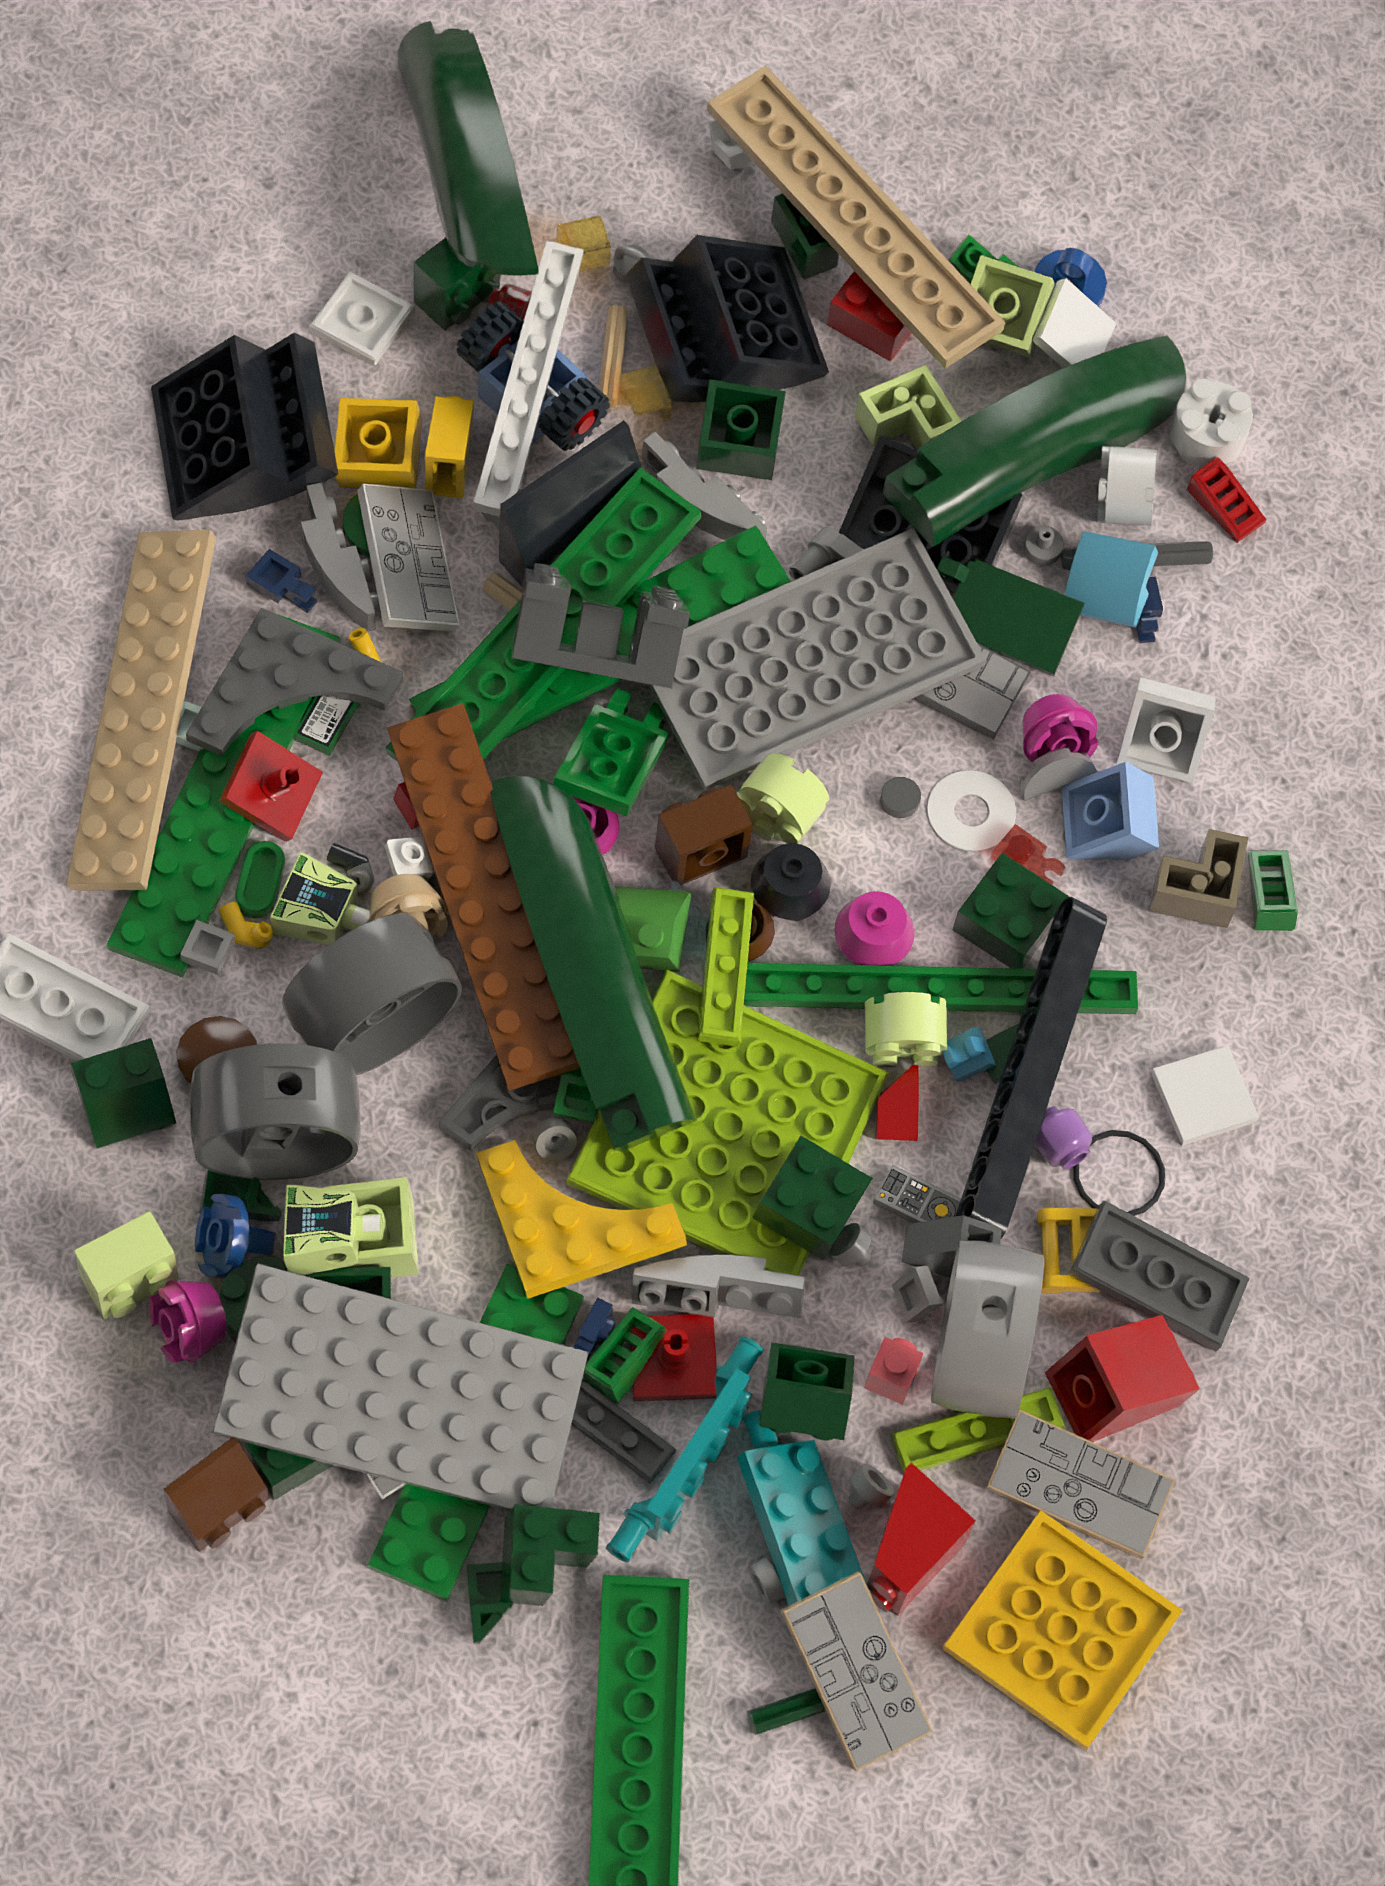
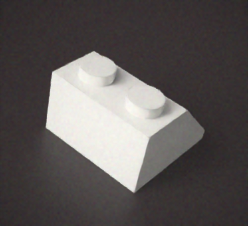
(1166, 730)

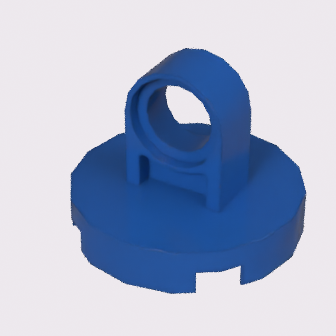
(1079, 269)
(225, 1236)

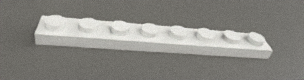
(528, 377)

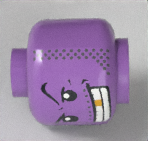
(1063, 1138)

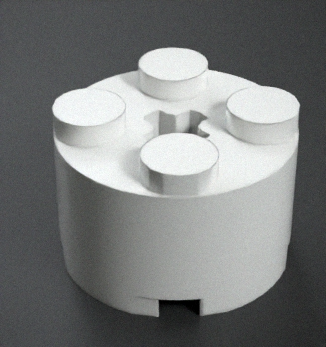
(1211, 423)
(1127, 486)

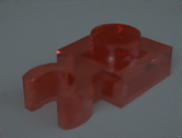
(1028, 852)

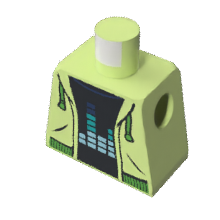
(317, 903)
(324, 1229)

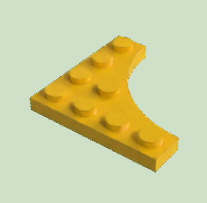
(564, 1239)

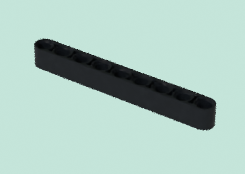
(1033, 1064)

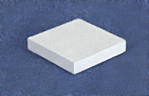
(361, 318)
(1072, 326)
(1204, 1095)

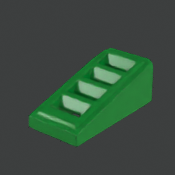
(1277, 913)
(625, 1375)

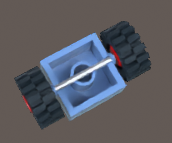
(571, 401)

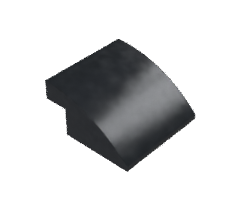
(726, 317)
(243, 427)

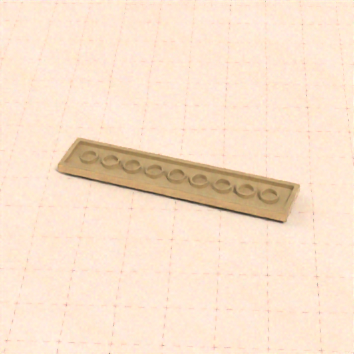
(856, 217)
(141, 711)

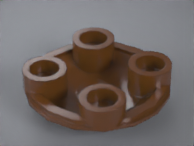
(209, 1038)

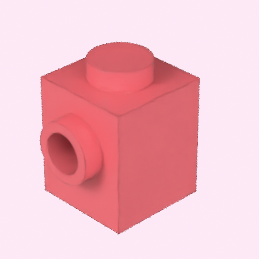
(894, 1369)

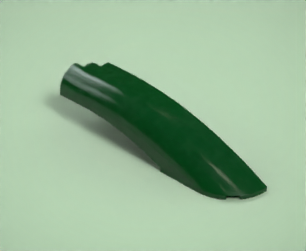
(466, 150)
(1037, 435)
(590, 961)

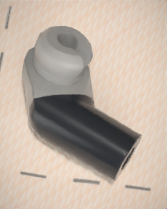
(355, 864)

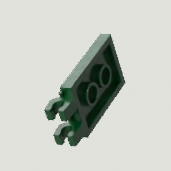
(1013, 613)

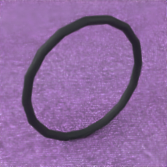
(1149, 1147)

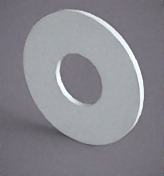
(971, 838)

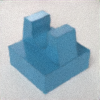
(968, 1054)

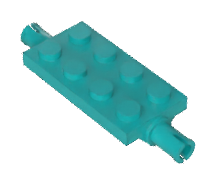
(706, 1444)
(796, 1512)

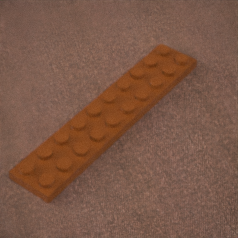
(481, 894)

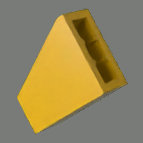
(449, 446)

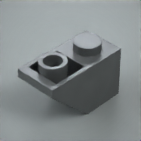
(936, 1241)

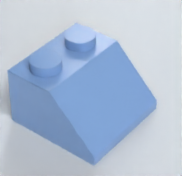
(1110, 814)

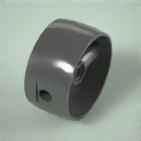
(373, 992)
(280, 1093)

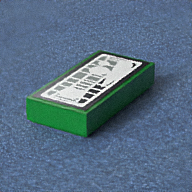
(325, 723)

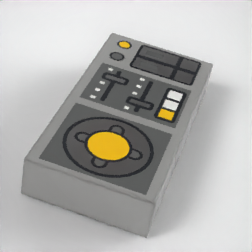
(914, 1197)

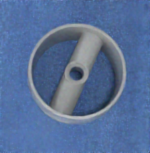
(988, 1329)

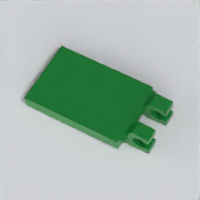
(613, 755)

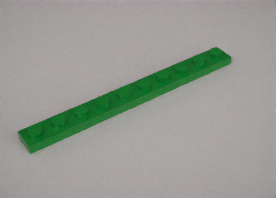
(960, 986)

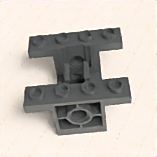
(654, 640)

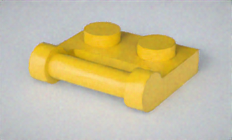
(1079, 1222)

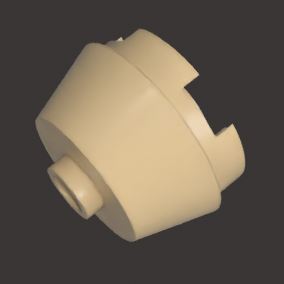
(411, 896)

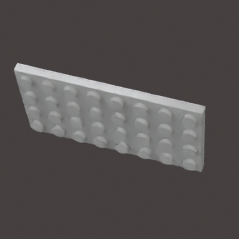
(814, 658)
(399, 1391)

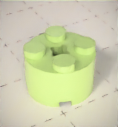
(782, 799)
(905, 1028)

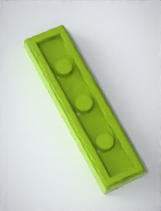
(725, 967)
(966, 1433)

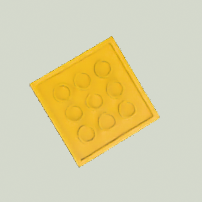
(1062, 1630)

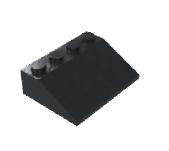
(561, 503)
(875, 519)

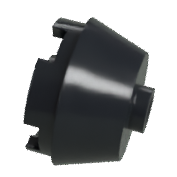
(790, 882)

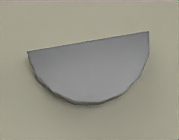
(1054, 771)

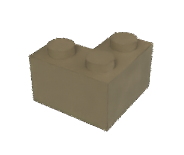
(1203, 889)

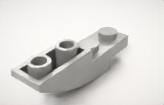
(719, 504)
(335, 564)
(706, 1281)

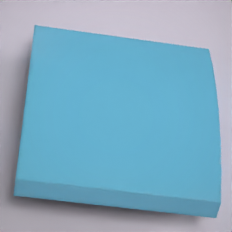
(1111, 577)

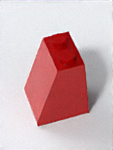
(1121, 1378)
(917, 1542)

